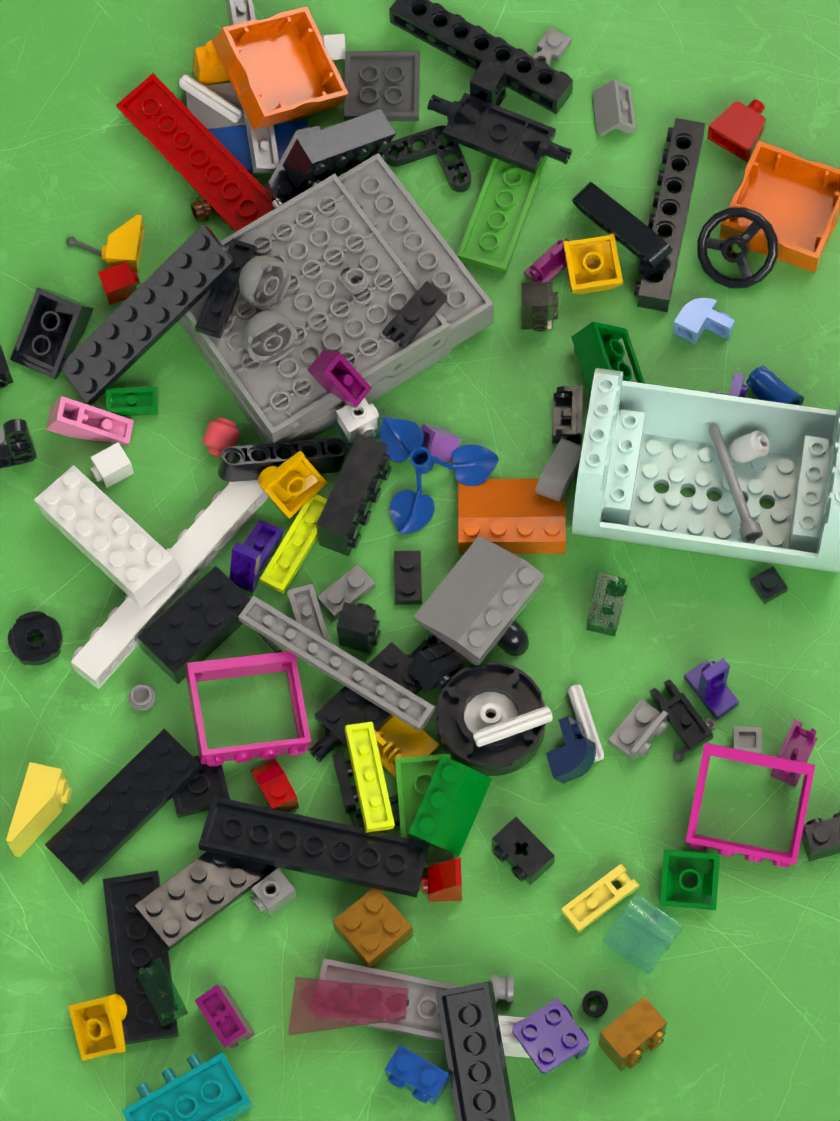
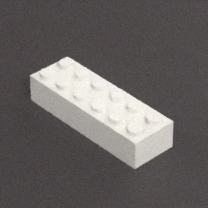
(108, 536)

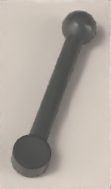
(71, 241)
(679, 755)

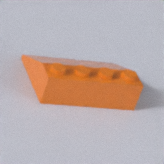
(511, 517)

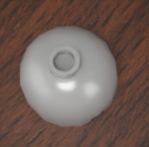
(263, 281)
(269, 336)

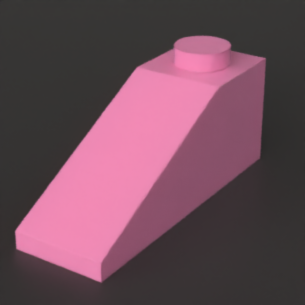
(88, 422)

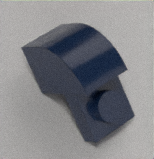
(577, 754)

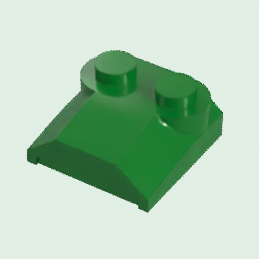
(689, 879)

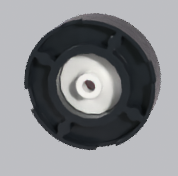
(483, 698)

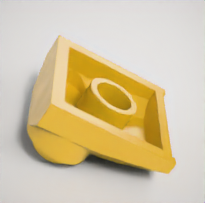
(593, 264)
(291, 483)
(99, 1025)

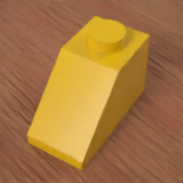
(125, 244)

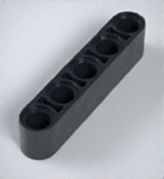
(626, 227)
(248, 461)

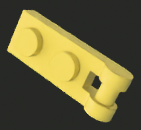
(599, 898)

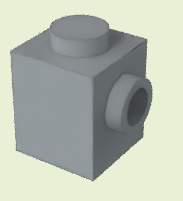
(273, 893)

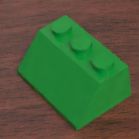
(606, 348)
(450, 805)

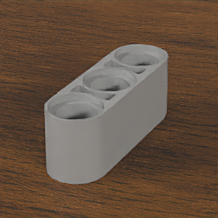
(559, 470)

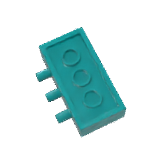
(202, 1094)

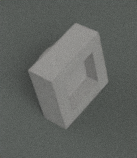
(747, 739)

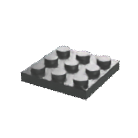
(382, 82)

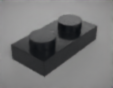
(407, 577)
(348, 792)

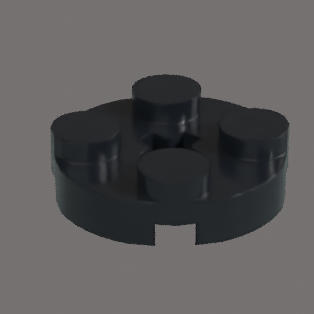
(47, 648)

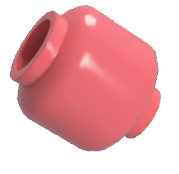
(220, 435)

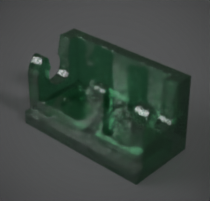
(607, 604)
(162, 992)

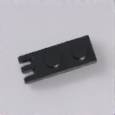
(415, 314)

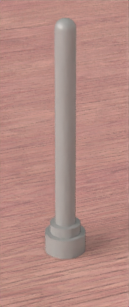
(750, 529)

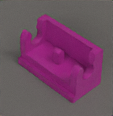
(796, 747)
(224, 1016)

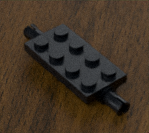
(499, 132)
(351, 708)

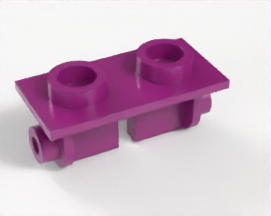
(549, 264)

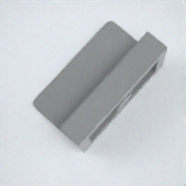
(614, 108)

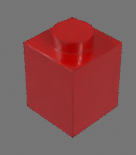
(118, 282)

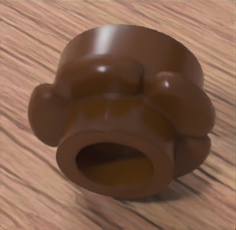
(201, 210)

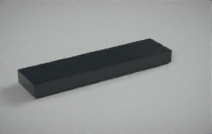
(225, 293)

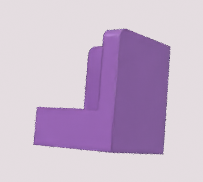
(440, 442)

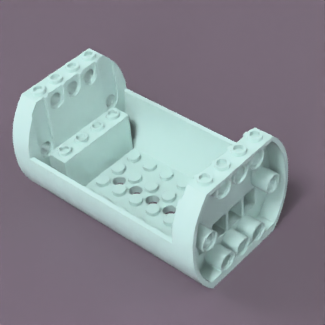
(662, 436)

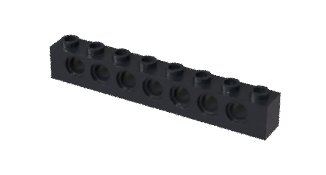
(466, 50)
(688, 135)

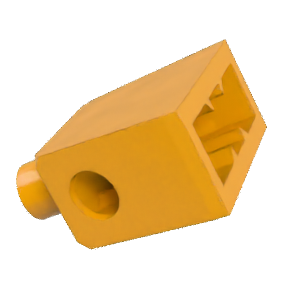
(208, 66)

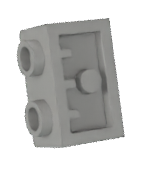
(638, 730)

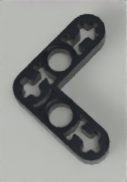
(433, 146)
(20, 445)

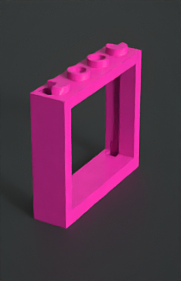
(242, 667)
(752, 853)

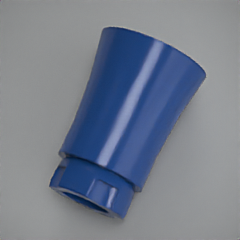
(769, 387)

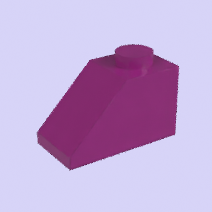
(339, 377)

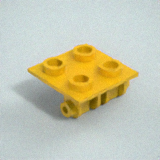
(401, 740)

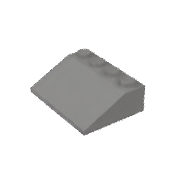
(480, 599)

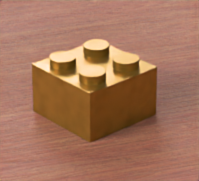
(373, 928)
(633, 1034)

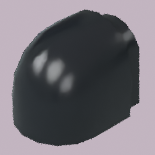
(515, 640)

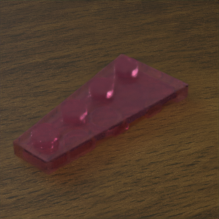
(337, 1004)

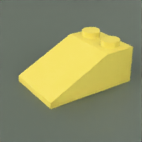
(38, 805)

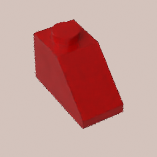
(275, 786)
(444, 881)

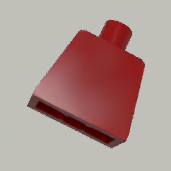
(739, 128)

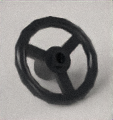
(726, 247)

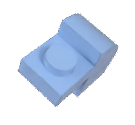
(701, 315)

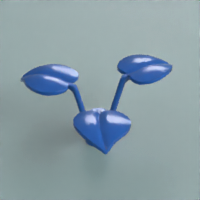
(405, 439)

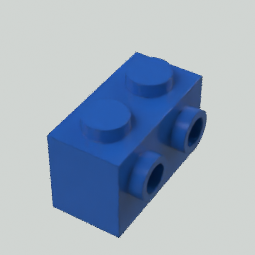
(416, 1075)

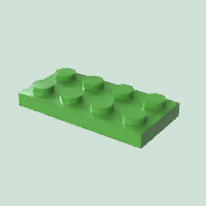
(413, 779)

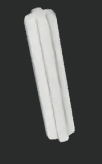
(210, 98)
(584, 716)
(512, 726)

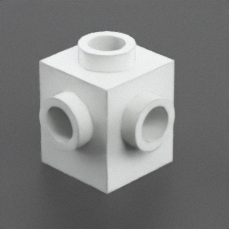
(358, 420)

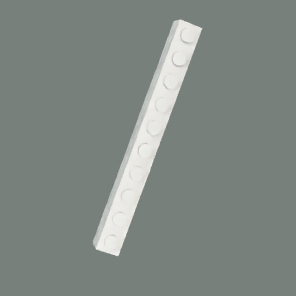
(193, 554)

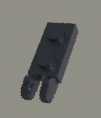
(682, 717)

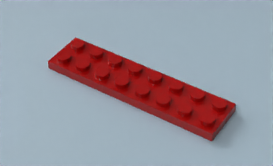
(195, 153)

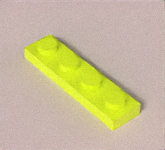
(294, 546)
(369, 777)

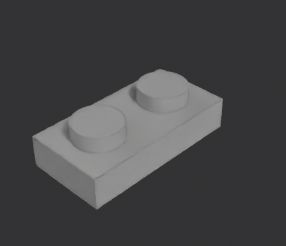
(347, 589)

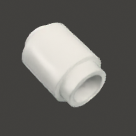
(749, 447)

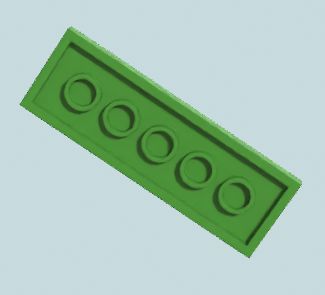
(499, 216)

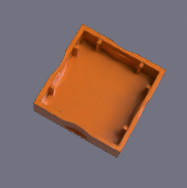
(279, 68)
(797, 200)

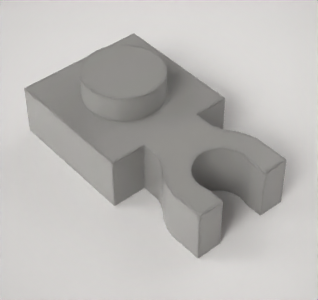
(552, 46)

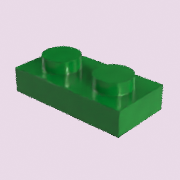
(133, 401)

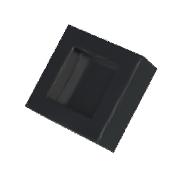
(768, 585)

